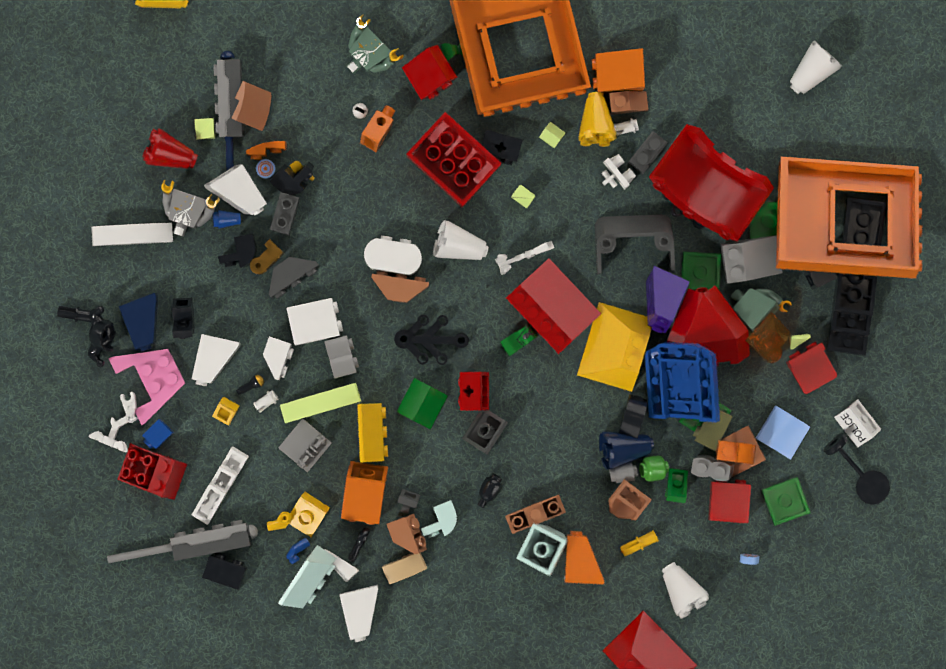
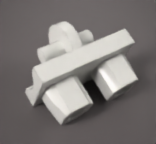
(623, 179)

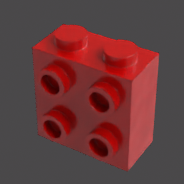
(429, 73)
(729, 501)

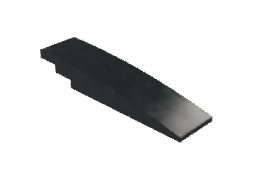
(854, 292)

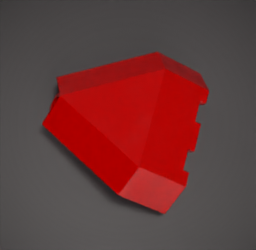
(712, 323)

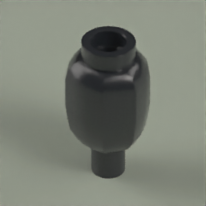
(489, 489)

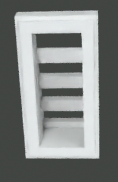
(343, 568)

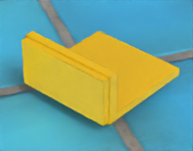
(308, 514)

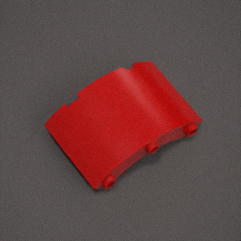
(710, 184)

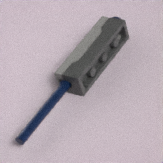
(229, 81)

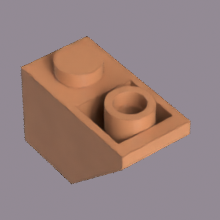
(407, 534)

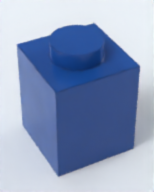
(157, 434)

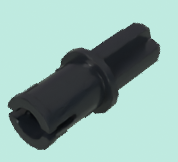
(73, 313)

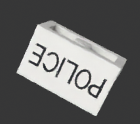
(857, 423)

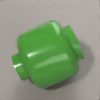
(653, 468)

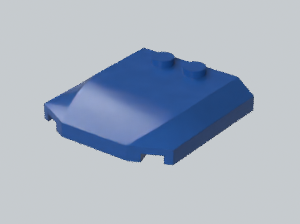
(682, 382)

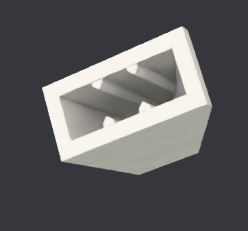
(212, 358)
(359, 611)

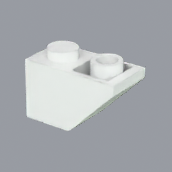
(276, 355)

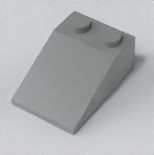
(749, 259)

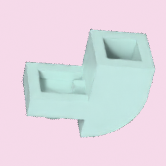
(446, 520)

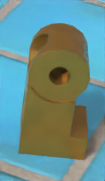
(267, 258)

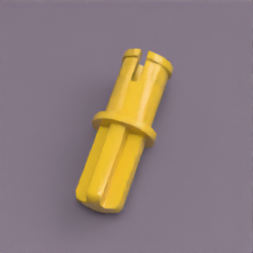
(639, 543)

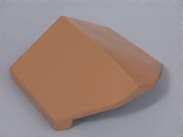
(628, 501)

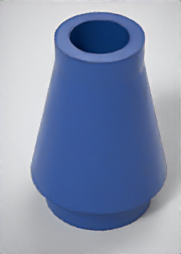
(225, 219)

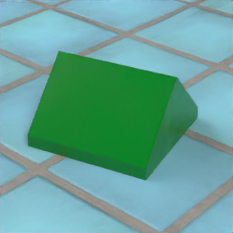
(422, 403)

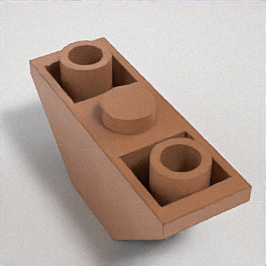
(399, 287)
(535, 514)

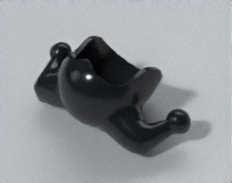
(100, 335)

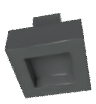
(408, 500)

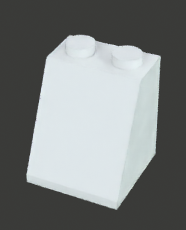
(237, 190)

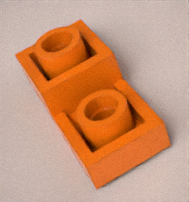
(260, 150)

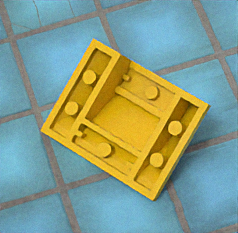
(615, 347)

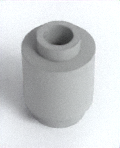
(625, 471)

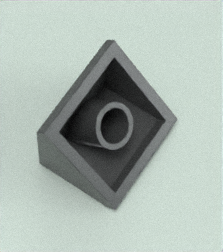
(485, 430)

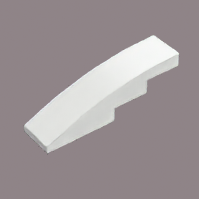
(132, 234)
(220, 485)

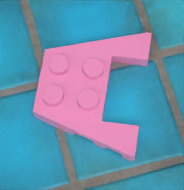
(158, 375)

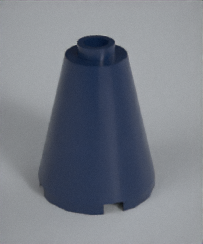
(621, 449)

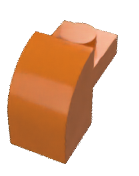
(736, 452)

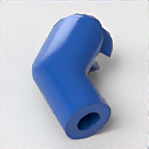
(296, 548)

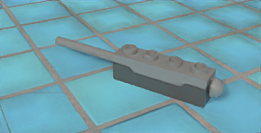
(198, 543)

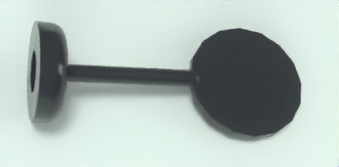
(872, 485)

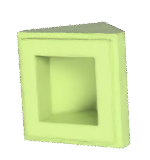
(552, 135)

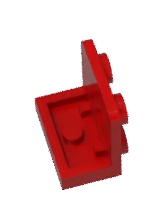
(811, 367)

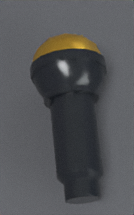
(256, 382)

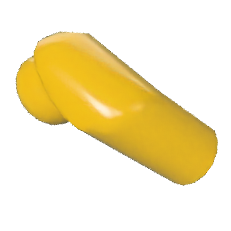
(280, 523)

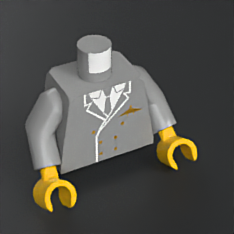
(186, 208)

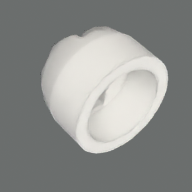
(358, 114)

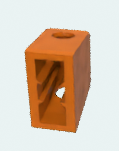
(375, 134)

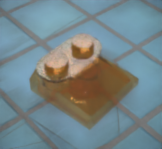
(769, 338)

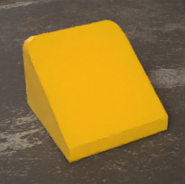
(226, 411)

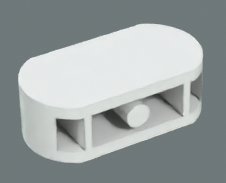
(393, 256)

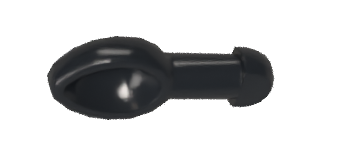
(358, 544)

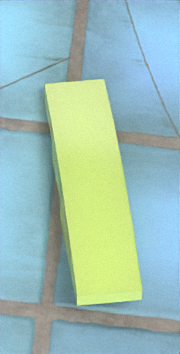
(320, 403)

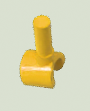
(297, 166)

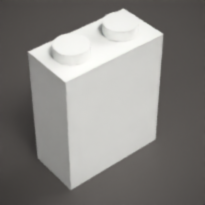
(314, 321)

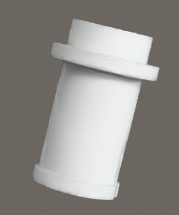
(626, 127)
(266, 401)

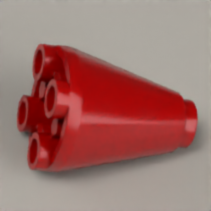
(168, 151)

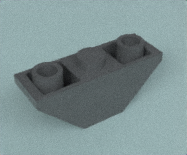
(289, 274)

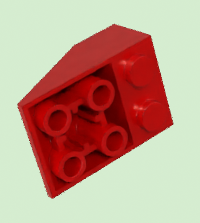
(152, 472)

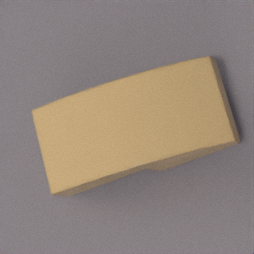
(404, 567)

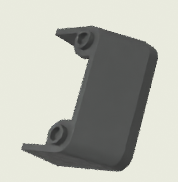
(611, 227)

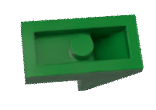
(676, 485)

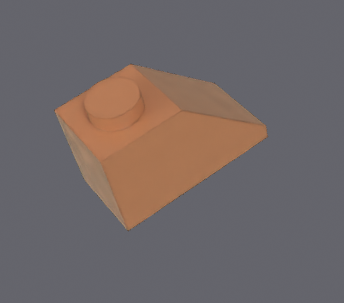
(628, 102)

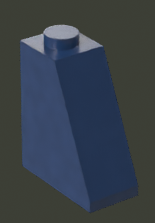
(141, 321)

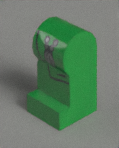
(518, 339)

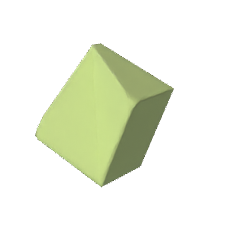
(205, 128)
(523, 196)

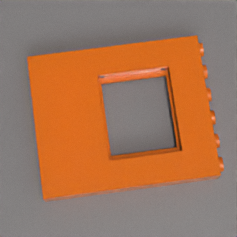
(526, 88)
(808, 217)

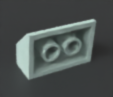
(308, 579)

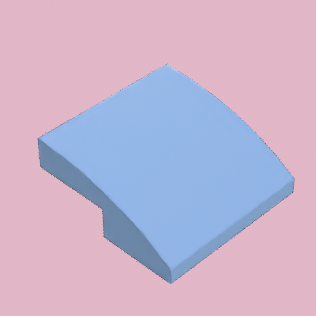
(782, 432)

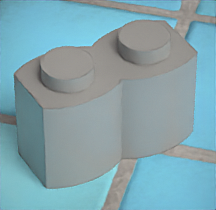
(341, 357)
(708, 466)

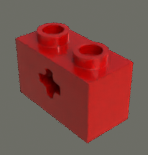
(480, 397)

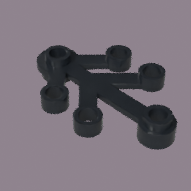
(428, 339)

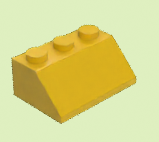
(372, 432)

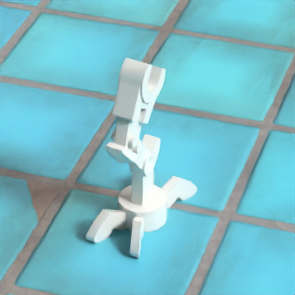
(504, 265)
(129, 407)

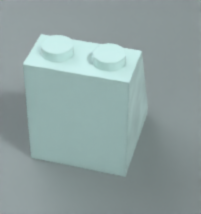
(542, 548)

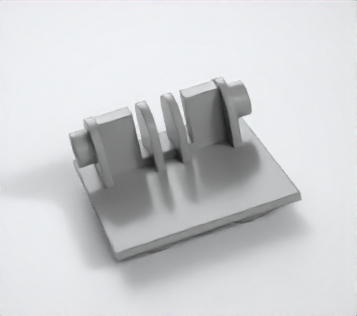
(305, 445)

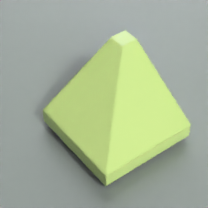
(796, 340)

